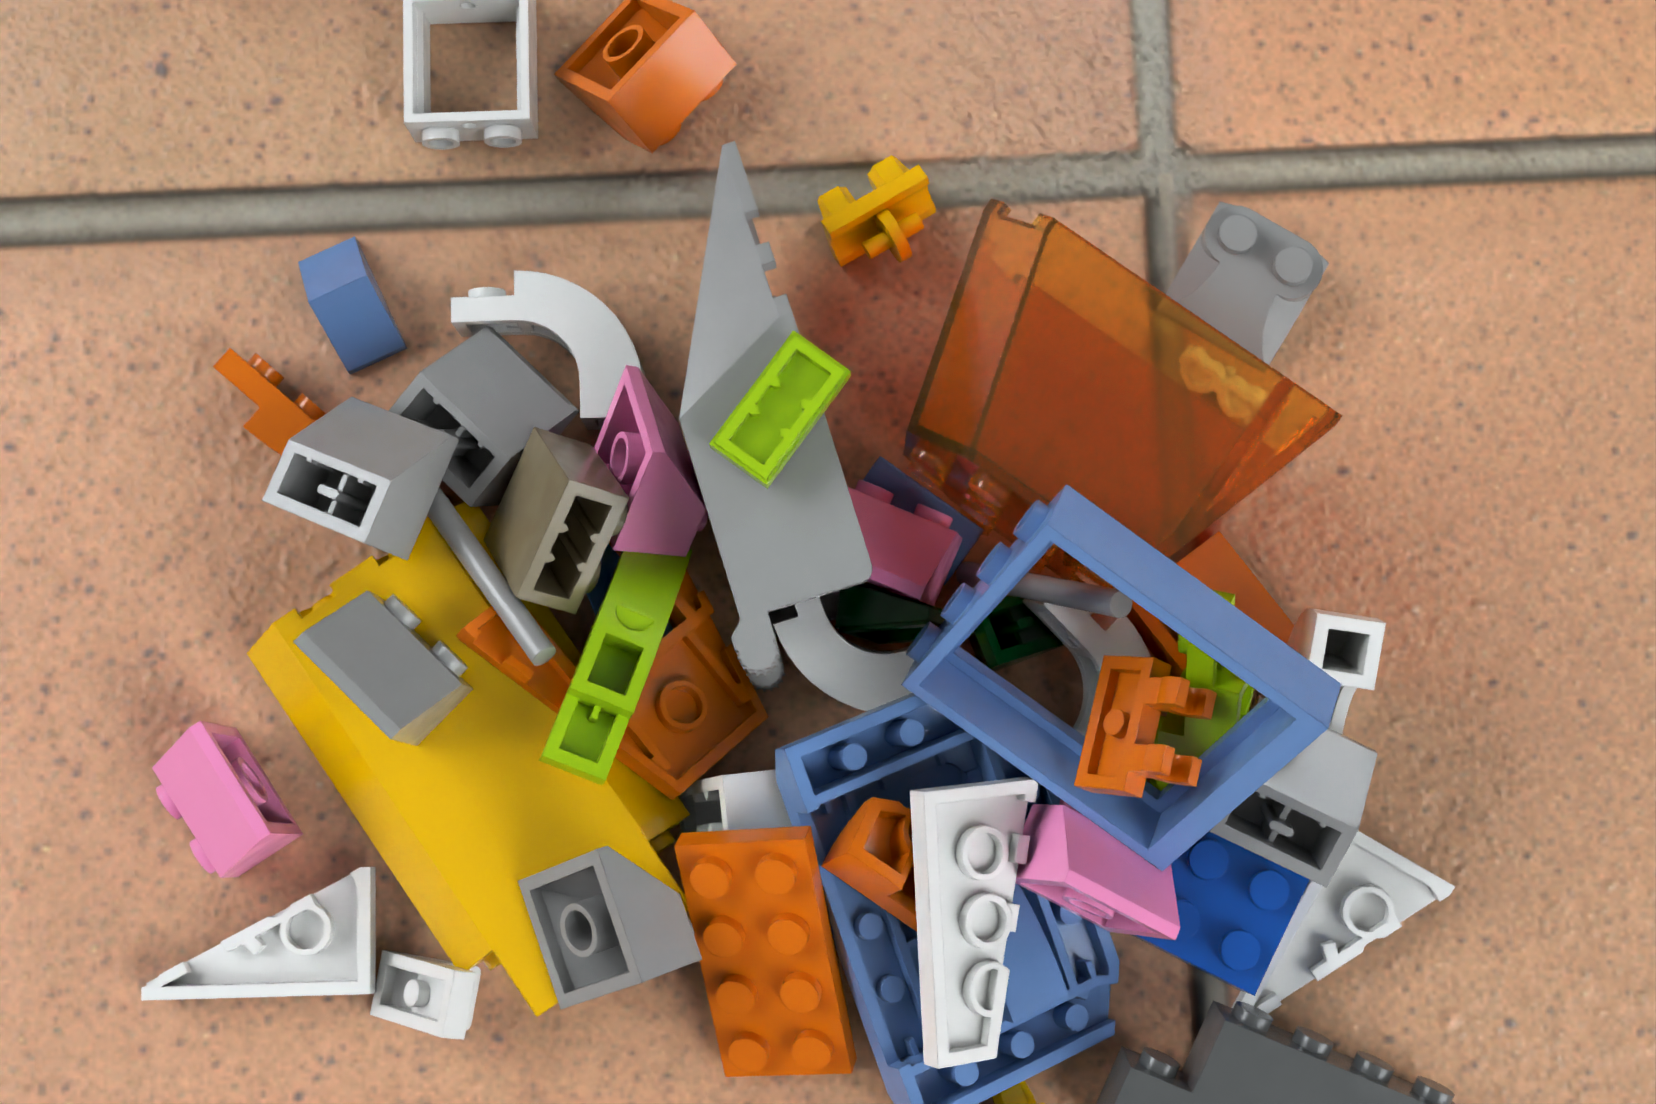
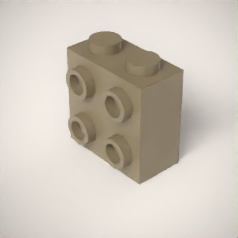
(556, 521)

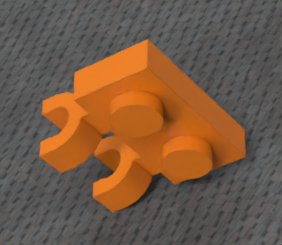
(1124, 726)

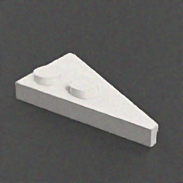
(305, 950)

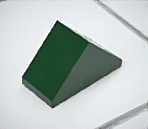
(1011, 635)

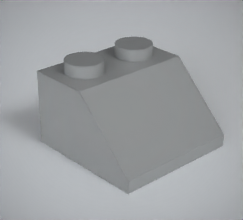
(387, 665)

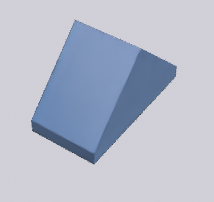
(350, 305)

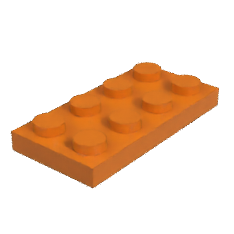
(766, 951)

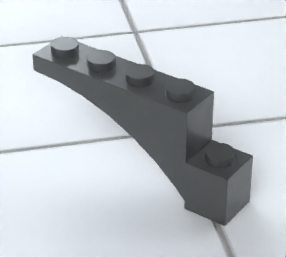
(1253, 1062)

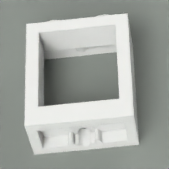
(447, 129)

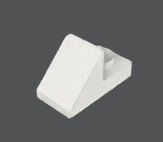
(425, 994)

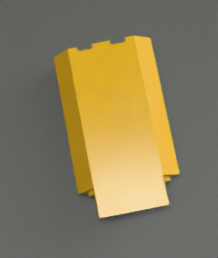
(472, 799)

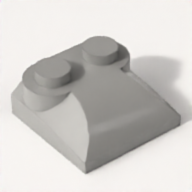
(1248, 278)

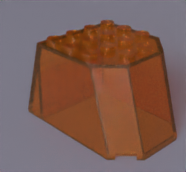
(1096, 382)

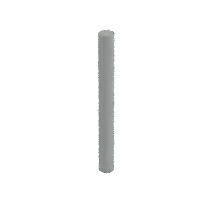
(490, 580)
(1059, 592)

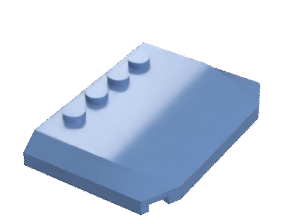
(885, 757)

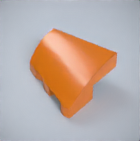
(877, 857)

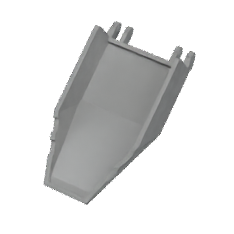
(802, 530)

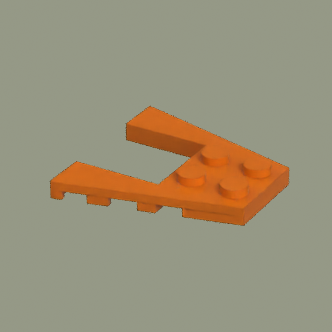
(690, 706)

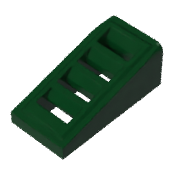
(883, 615)

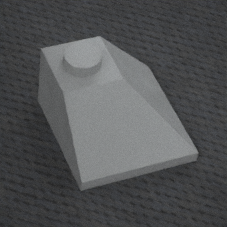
(606, 925)

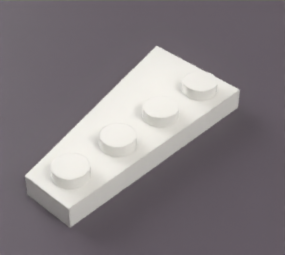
(964, 883)

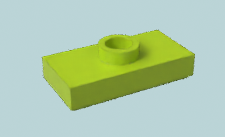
(780, 409)

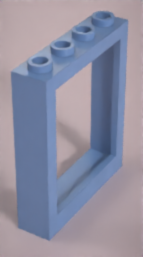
(1048, 750)

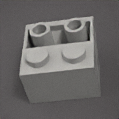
(491, 404)
(363, 475)
(1307, 809)

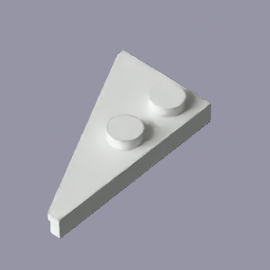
(1333, 924)

